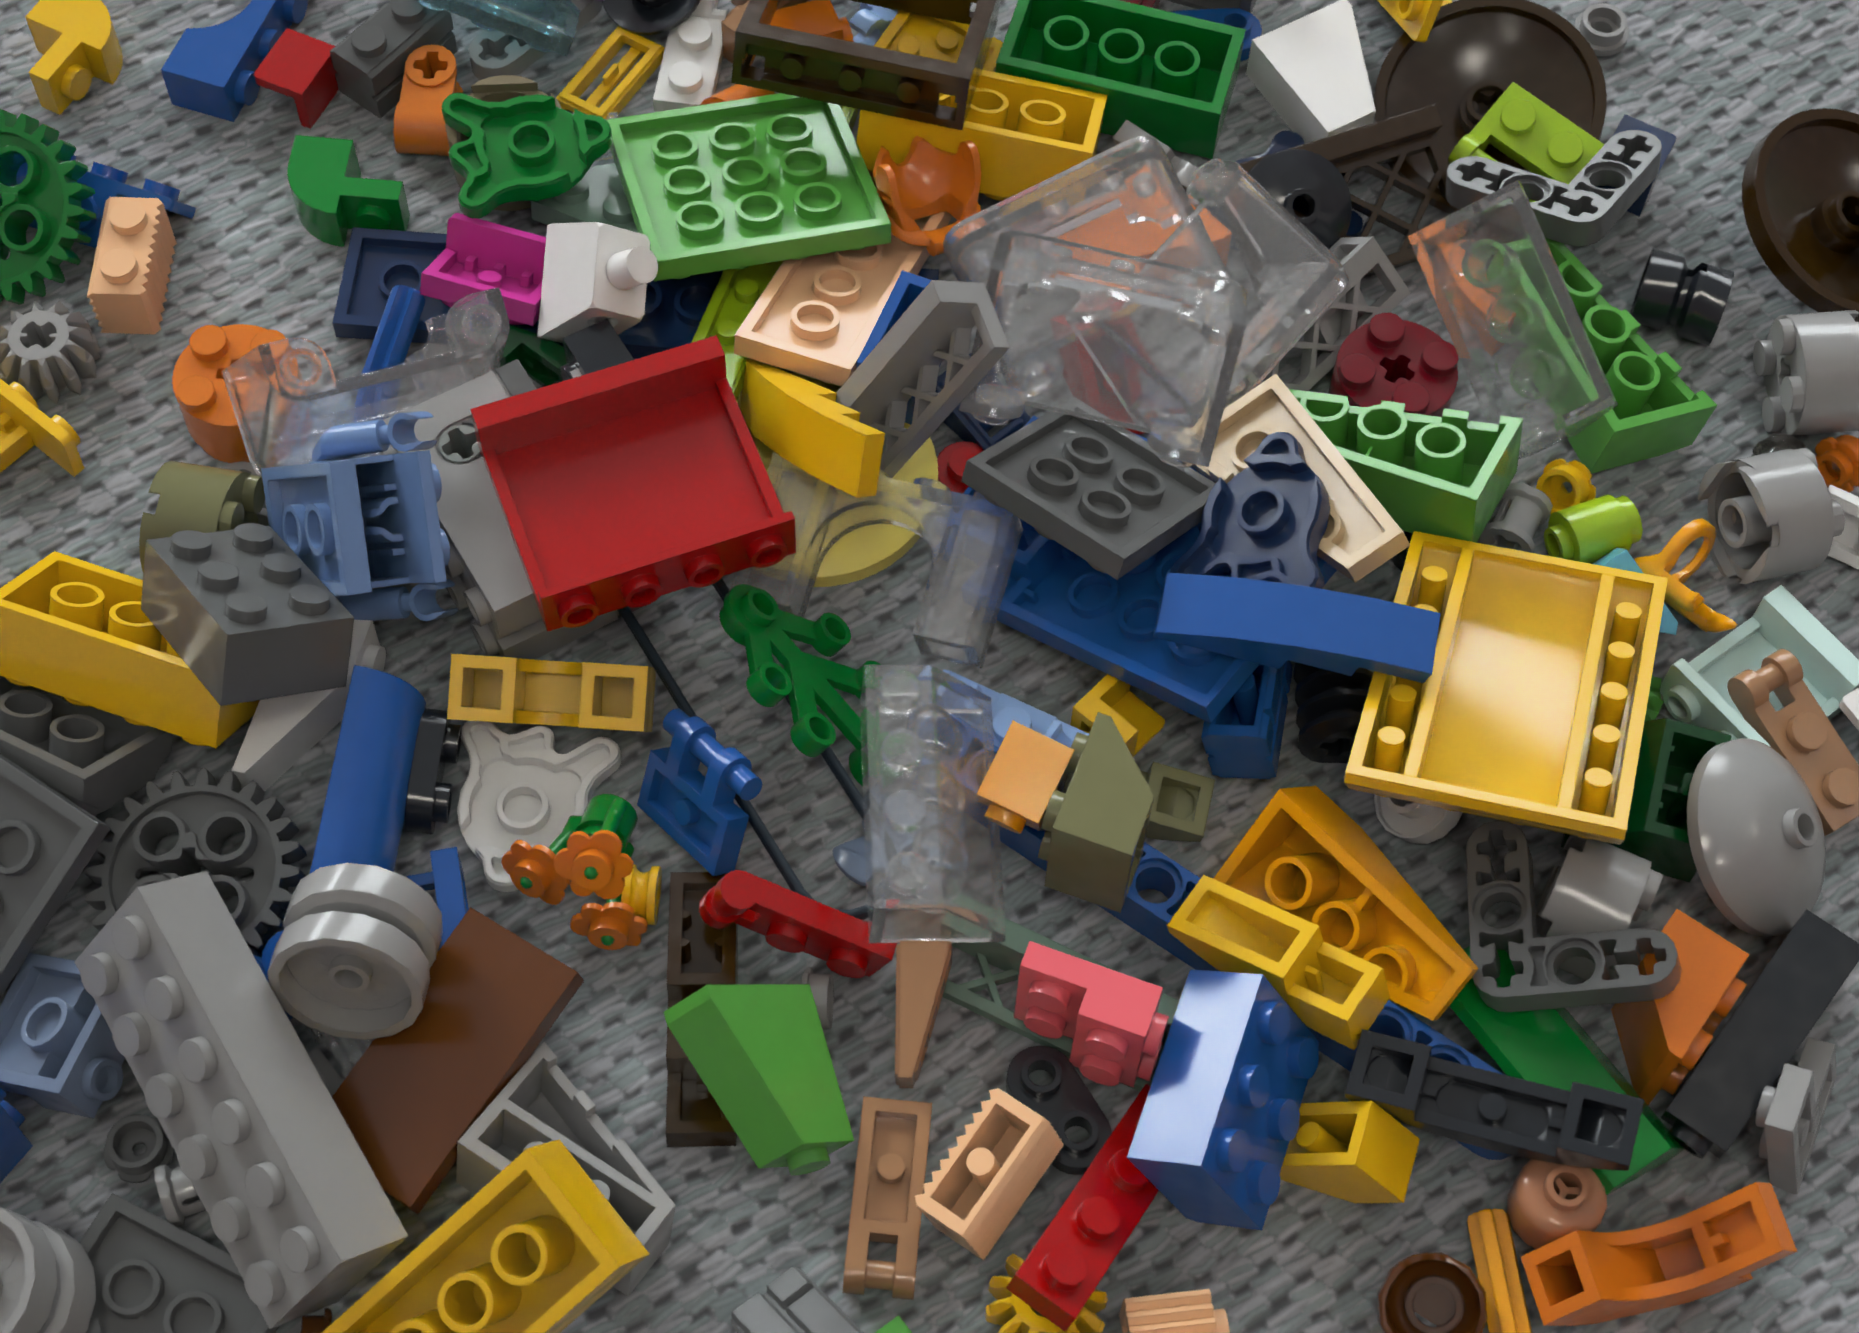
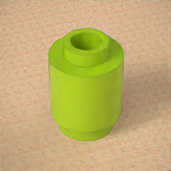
(1593, 529)

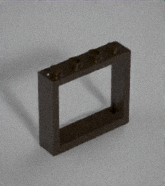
(866, 74)

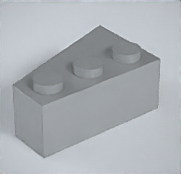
(547, 1107)

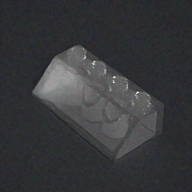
(1513, 319)
(926, 833)

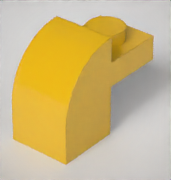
(76, 47)

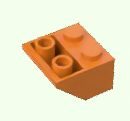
(1671, 1033)

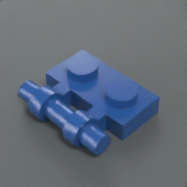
(698, 808)

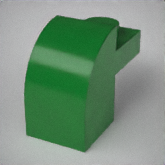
(333, 196)

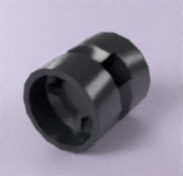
(1681, 296)

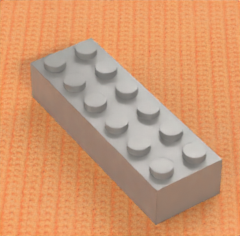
(239, 1098)

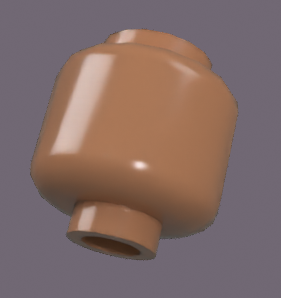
(1554, 1201)

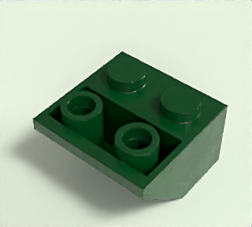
(1660, 795)

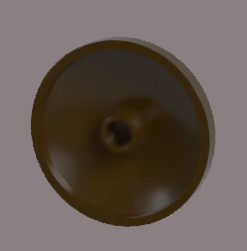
(1472, 61)
(1805, 206)

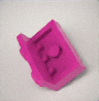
(488, 257)

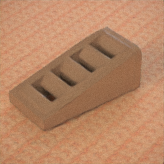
(920, 984)

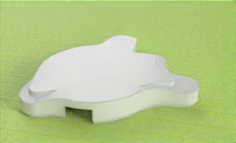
(524, 790)

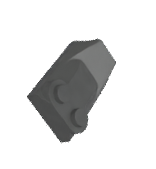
(77, 748)

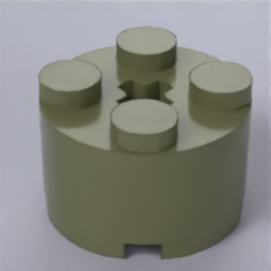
(200, 501)

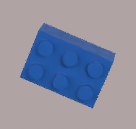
(1225, 1099)

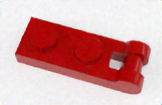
(795, 923)

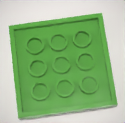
(746, 183)

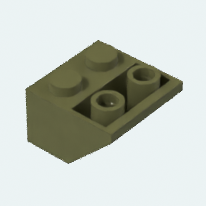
(1097, 820)

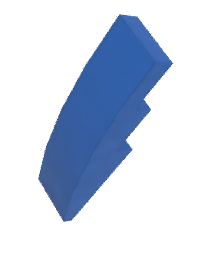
(1298, 624)

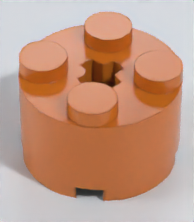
(203, 391)

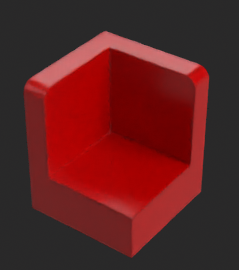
(301, 70)

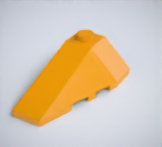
(1330, 872)

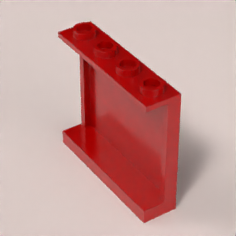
(631, 484)

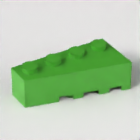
(1654, 405)
(1423, 468)

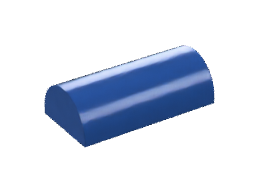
(370, 772)

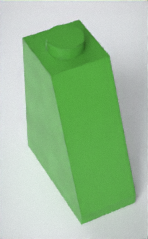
(766, 1070)

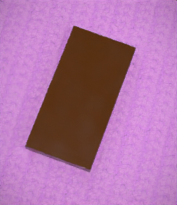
(429, 1083)

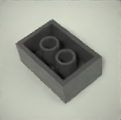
(246, 614)

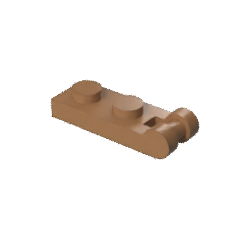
(1800, 735)
(883, 1205)

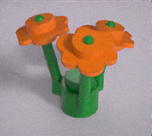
(596, 858)

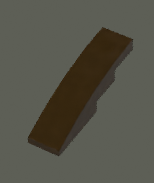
(695, 959)

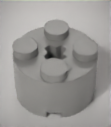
(1810, 373)
(1774, 501)
(1595, 892)

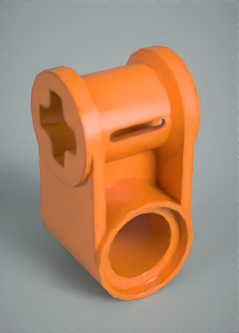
(418, 115)

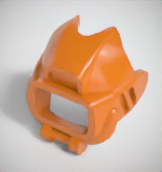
(926, 185)

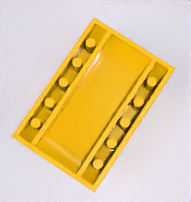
(1527, 694)

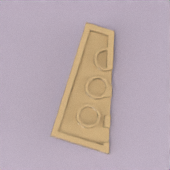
(1358, 528)

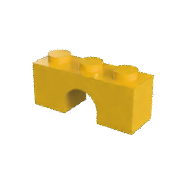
(551, 693)

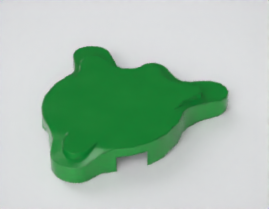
(520, 149)

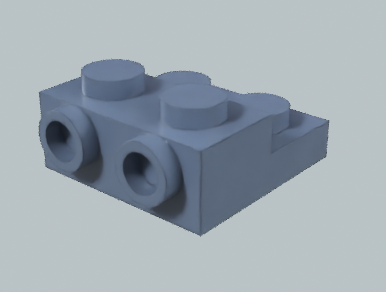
(56, 1040)

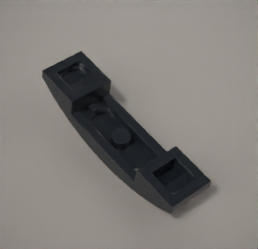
(1495, 1110)

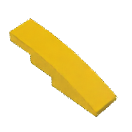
(811, 429)

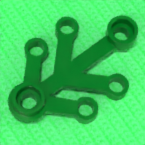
(757, 623)

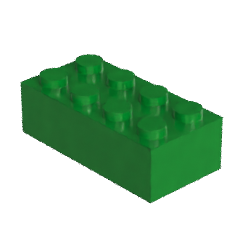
(1154, 64)

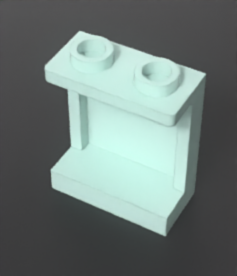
(1699, 690)

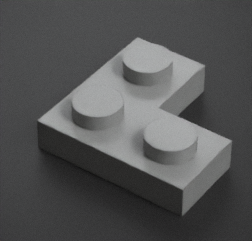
(1795, 1112)

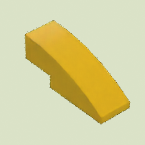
(1319, 982)

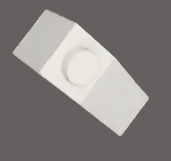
(292, 724)

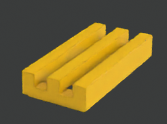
(628, 87)

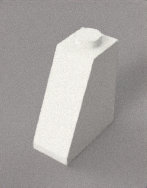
(1315, 73)

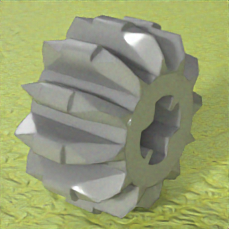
(48, 351)

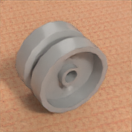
(356, 951)
(43, 1278)

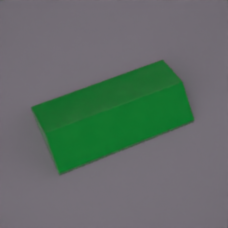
(1554, 1052)

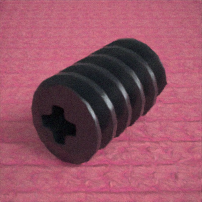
(1329, 711)

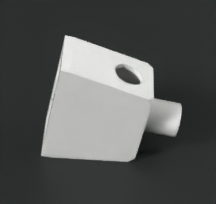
(593, 276)

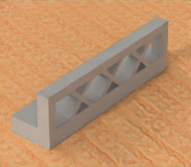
(1357, 257)
(908, 365)

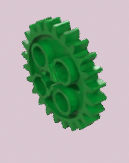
(45, 195)

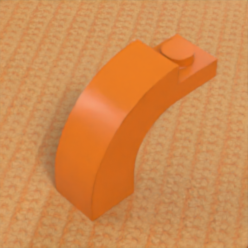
(1658, 1266)

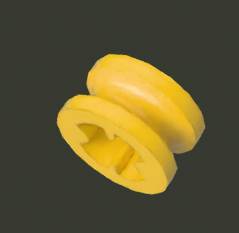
(643, 893)

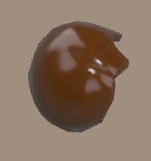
(1436, 1290)

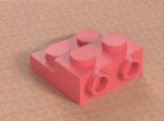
(1101, 1009)

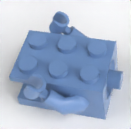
(367, 518)

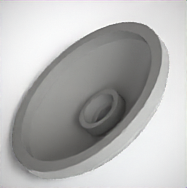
(1755, 836)

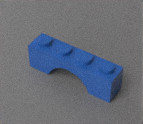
(216, 64)

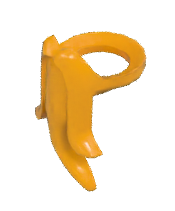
(1677, 595)

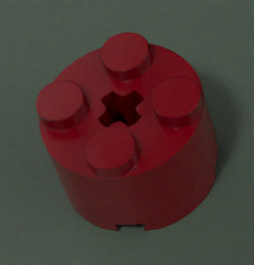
(1396, 364)

